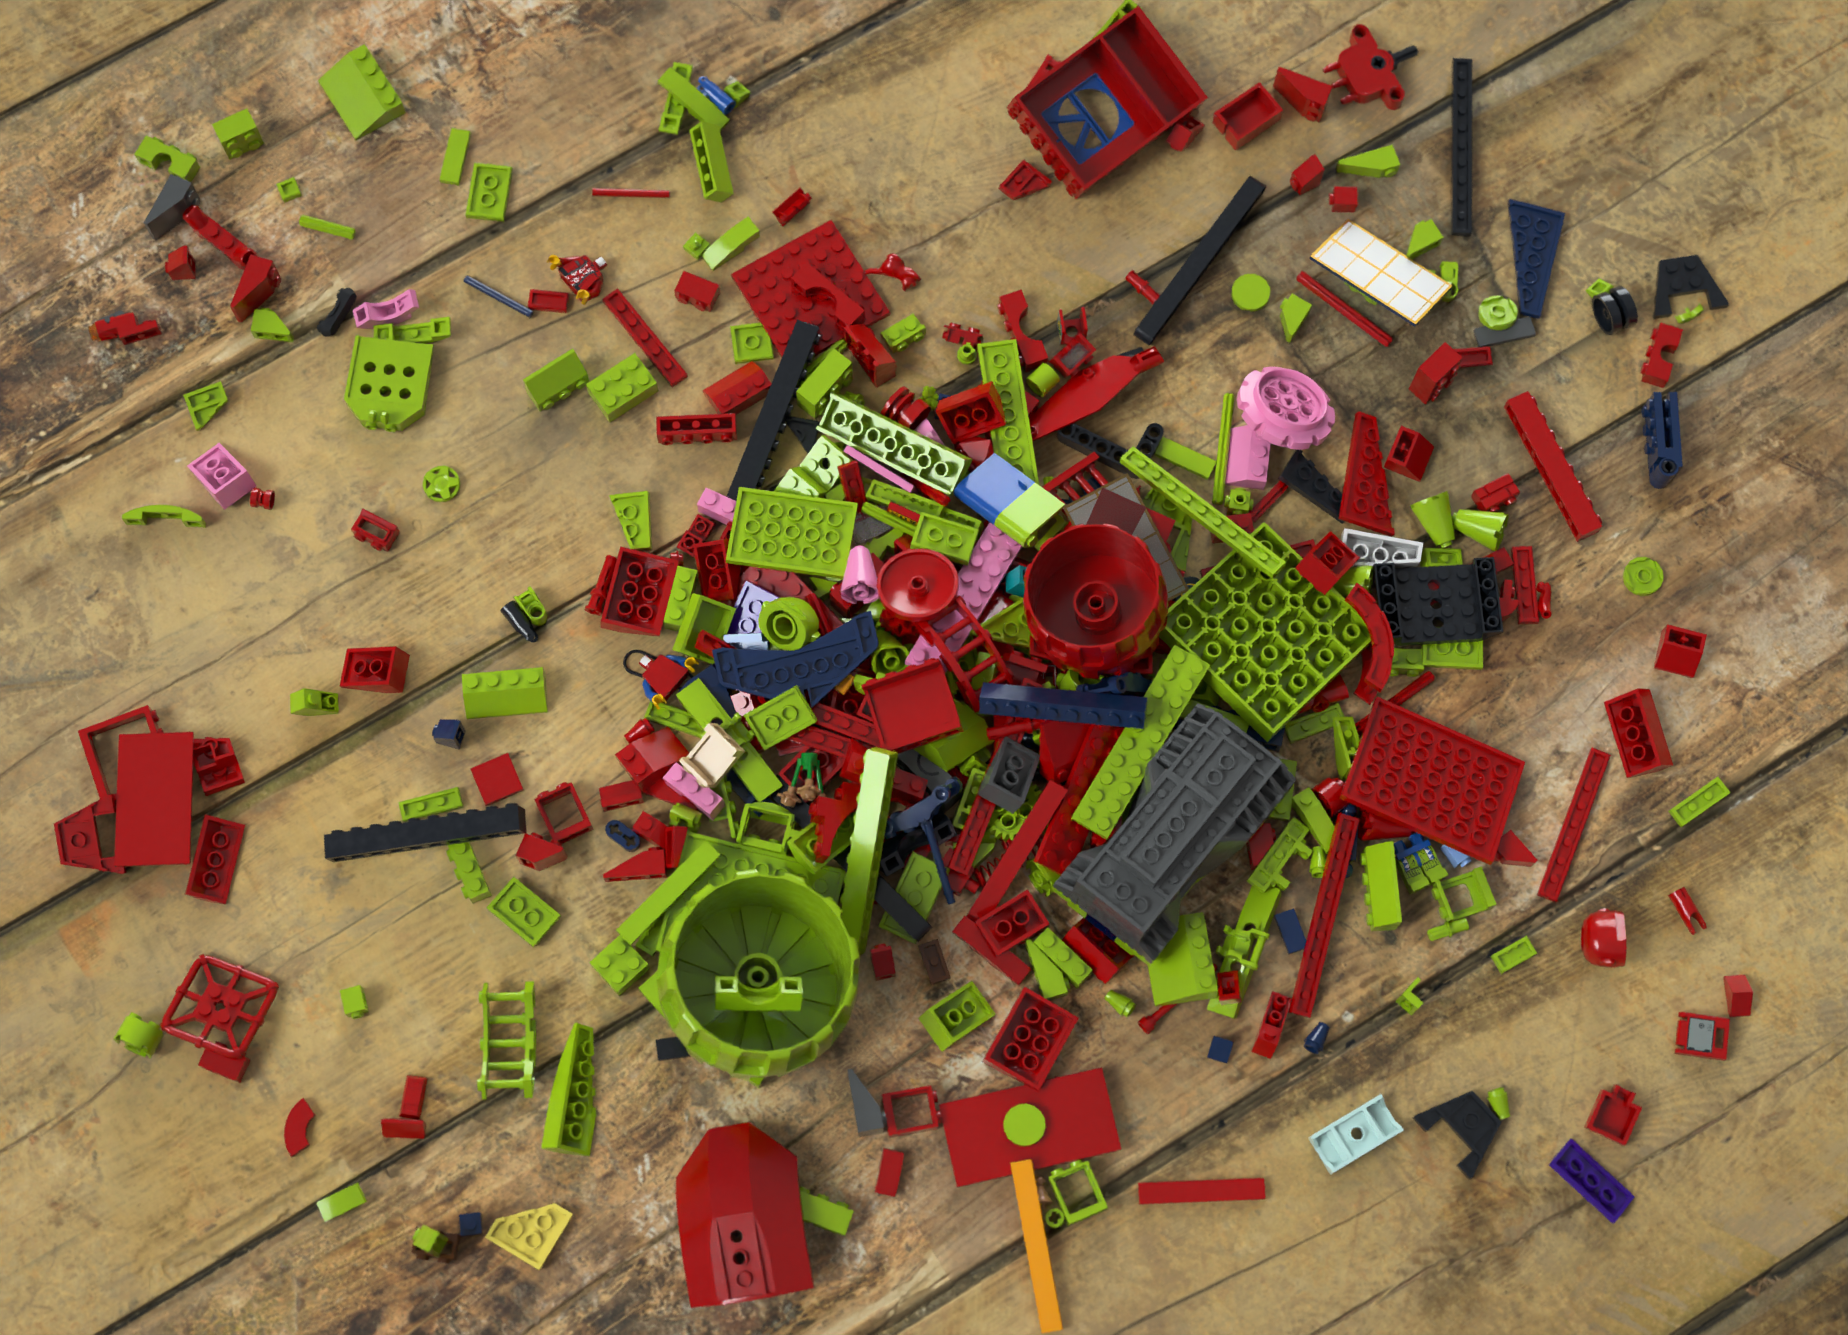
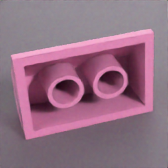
(1247, 459)

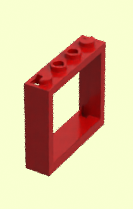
(90, 750)

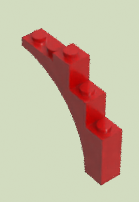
(830, 813)

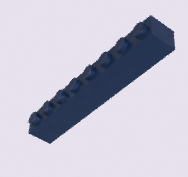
(1063, 705)

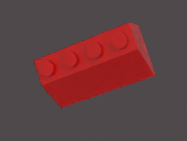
(1638, 733)

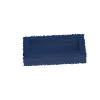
(1290, 931)

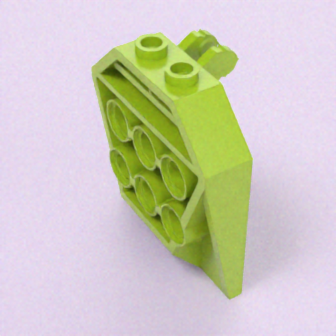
(392, 411)

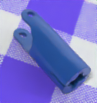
(716, 95)

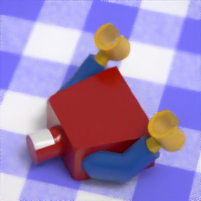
(664, 676)

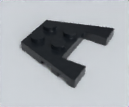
(1684, 277)
(1470, 1121)

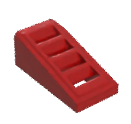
(674, 844)

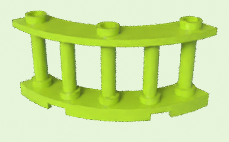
(527, 1042)

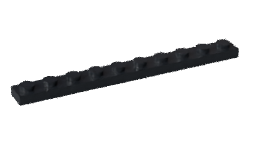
(1461, 148)

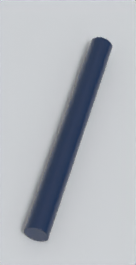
(498, 296)

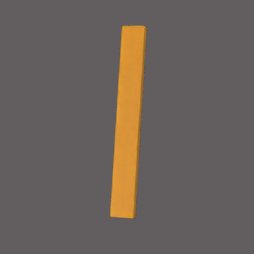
(1036, 1246)

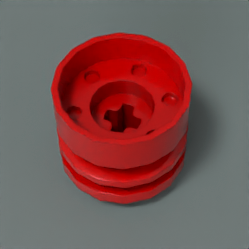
(903, 409)

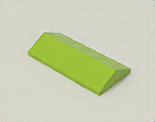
(803, 844)

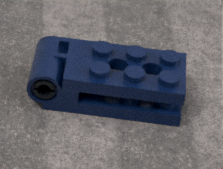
(1662, 438)

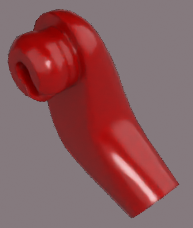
(1544, 600)

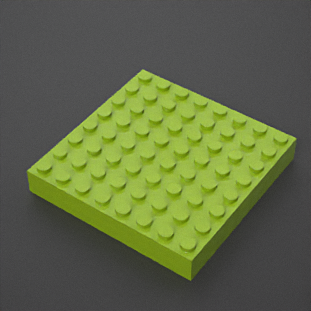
(1266, 637)

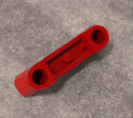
(218, 236)

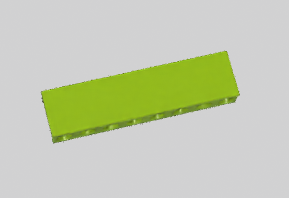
(894, 444)

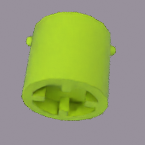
(1042, 380)

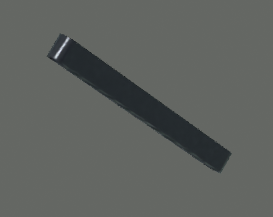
(1199, 260)
(885, 894)

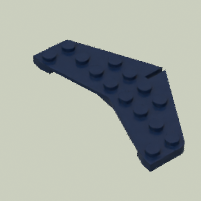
(813, 668)

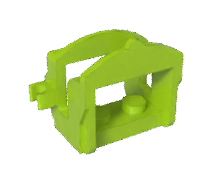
(772, 813)

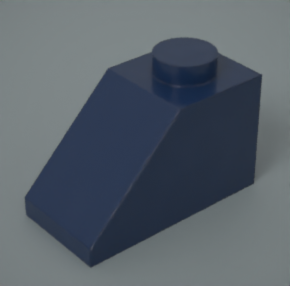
(449, 733)

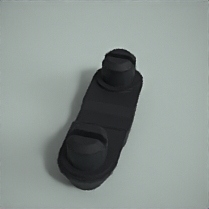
(345, 301)

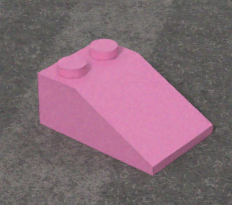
(222, 476)

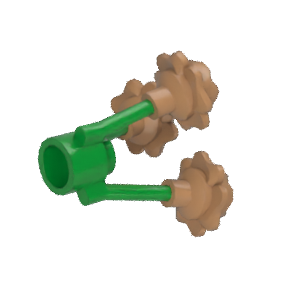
(808, 791)

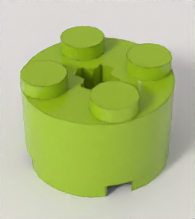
(139, 1036)

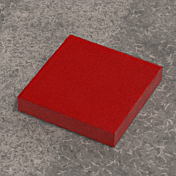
(497, 779)

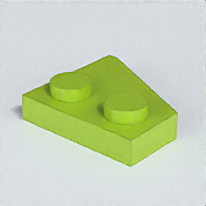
(205, 403)

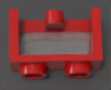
(1075, 353)

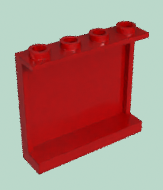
(912, 706)

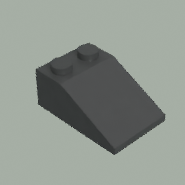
(170, 206)
(1009, 775)
(867, 1111)

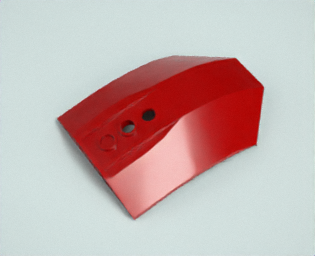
(748, 1185)

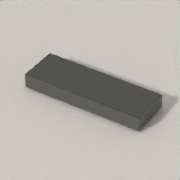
(1521, 329)

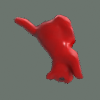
(895, 268)

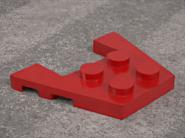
(79, 838)

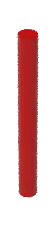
(631, 193)

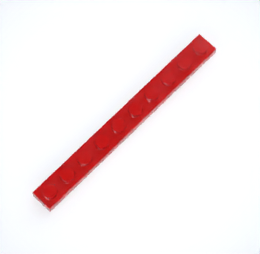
(980, 812)
(1324, 915)

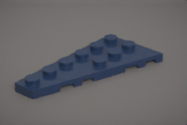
(1534, 243)

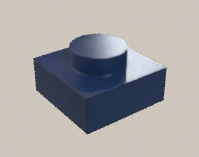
(471, 1224)

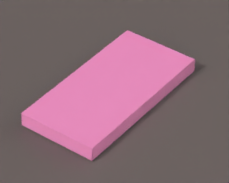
(880, 470)

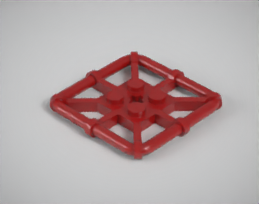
(226, 1018)

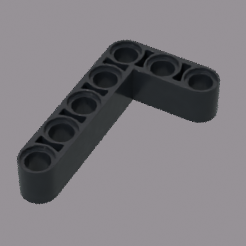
(1112, 449)

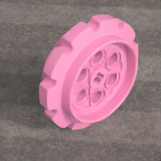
(1285, 408)

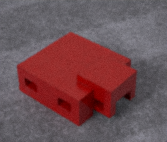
(1614, 1115)

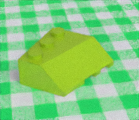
(956, 748)

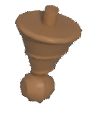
(1044, 1197)

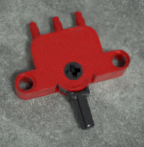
(1368, 70)

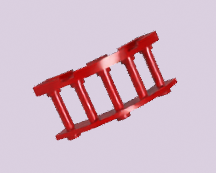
(1379, 654)
(951, 659)

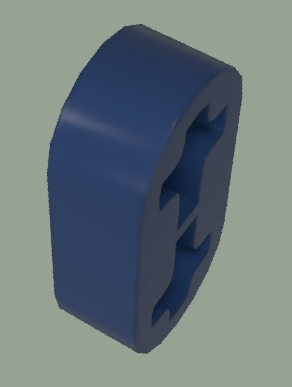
(620, 839)

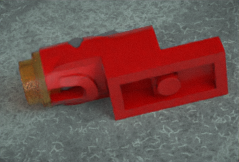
(125, 326)

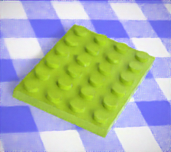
(791, 532)

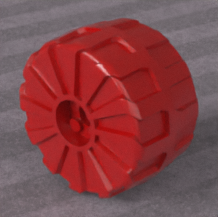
(1089, 568)

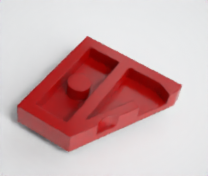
(1024, 181)

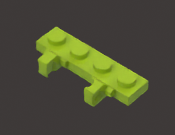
(1287, 844)

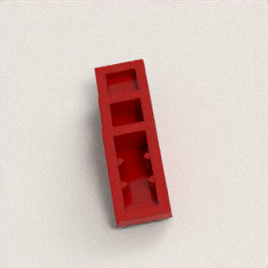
(1005, 963)

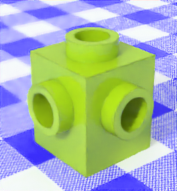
(1238, 502)

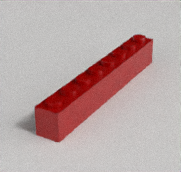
(1553, 466)

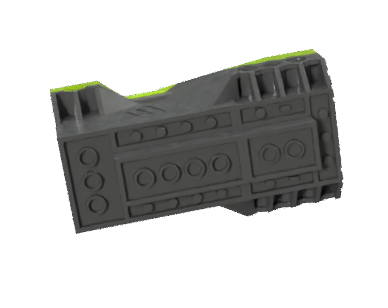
(1188, 817)

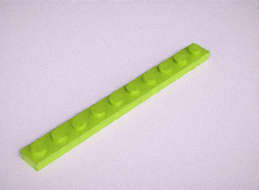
(1202, 512)

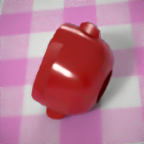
(1604, 938)

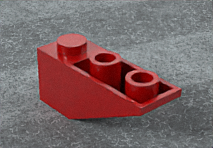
(1271, 1025)

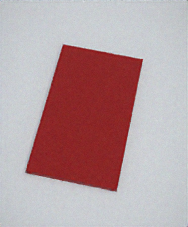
(154, 799)

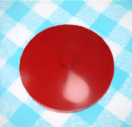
(917, 585)

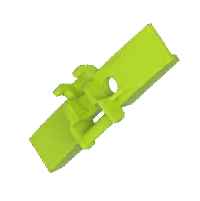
(751, 771)
(1258, 911)

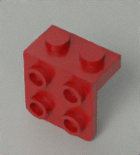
(1023, 667)

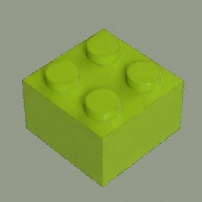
(238, 134)
(619, 965)

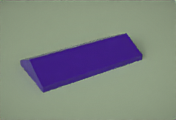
(1591, 1180)

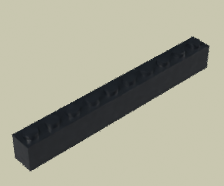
(776, 408)
(425, 833)

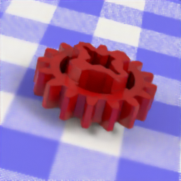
(896, 625)

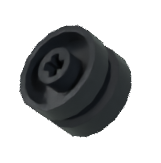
(1614, 310)

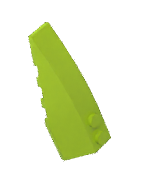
(570, 1107)

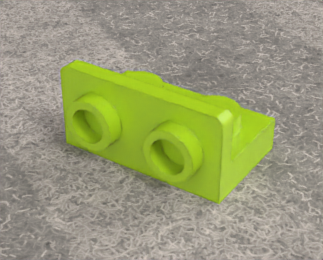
(903, 333)
(1407, 662)

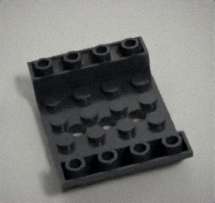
(1466, 597)

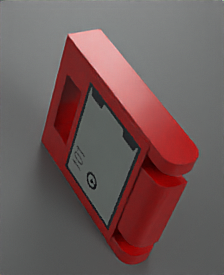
(1699, 1035)

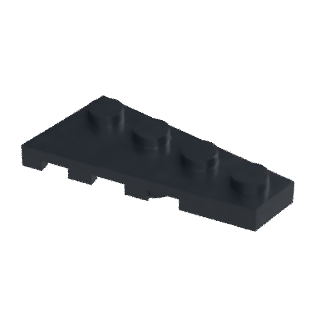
(1309, 483)

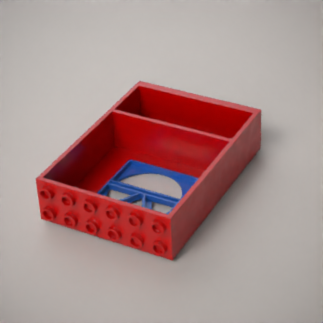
(1136, 72)

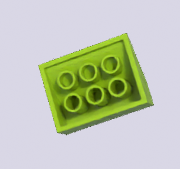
(361, 93)
(1185, 965)

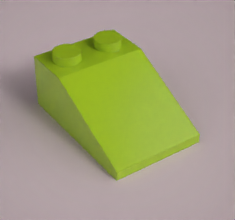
(956, 1016)

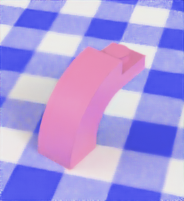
(386, 312)

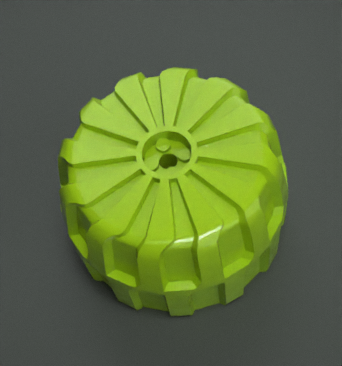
(762, 932)

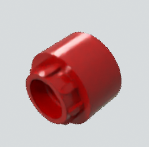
(1328, 794)

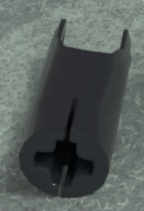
(519, 621)

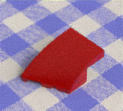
(216, 764)

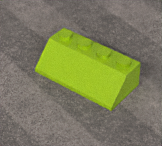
(504, 693)
(1381, 887)

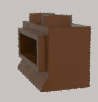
(443, 1258)

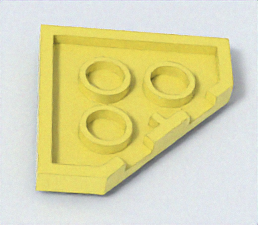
(531, 1233)

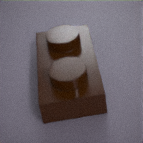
(934, 962)

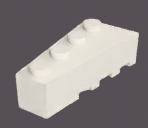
(1382, 549)

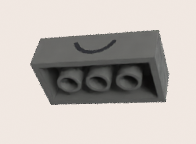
(916, 764)

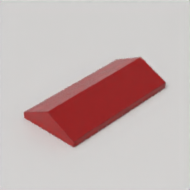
(215, 860)

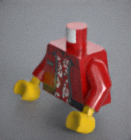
(580, 275)

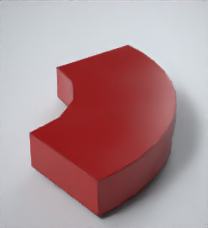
(296, 1127)

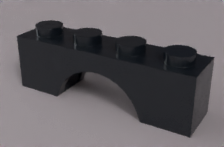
(900, 846)

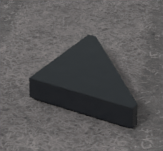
(804, 431)

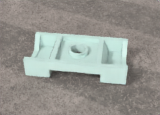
(1339, 1148)

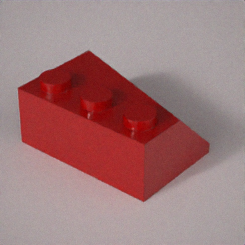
(870, 354)

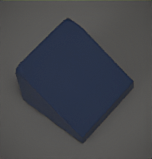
(1220, 1049)

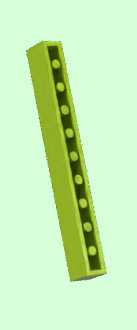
(867, 843)

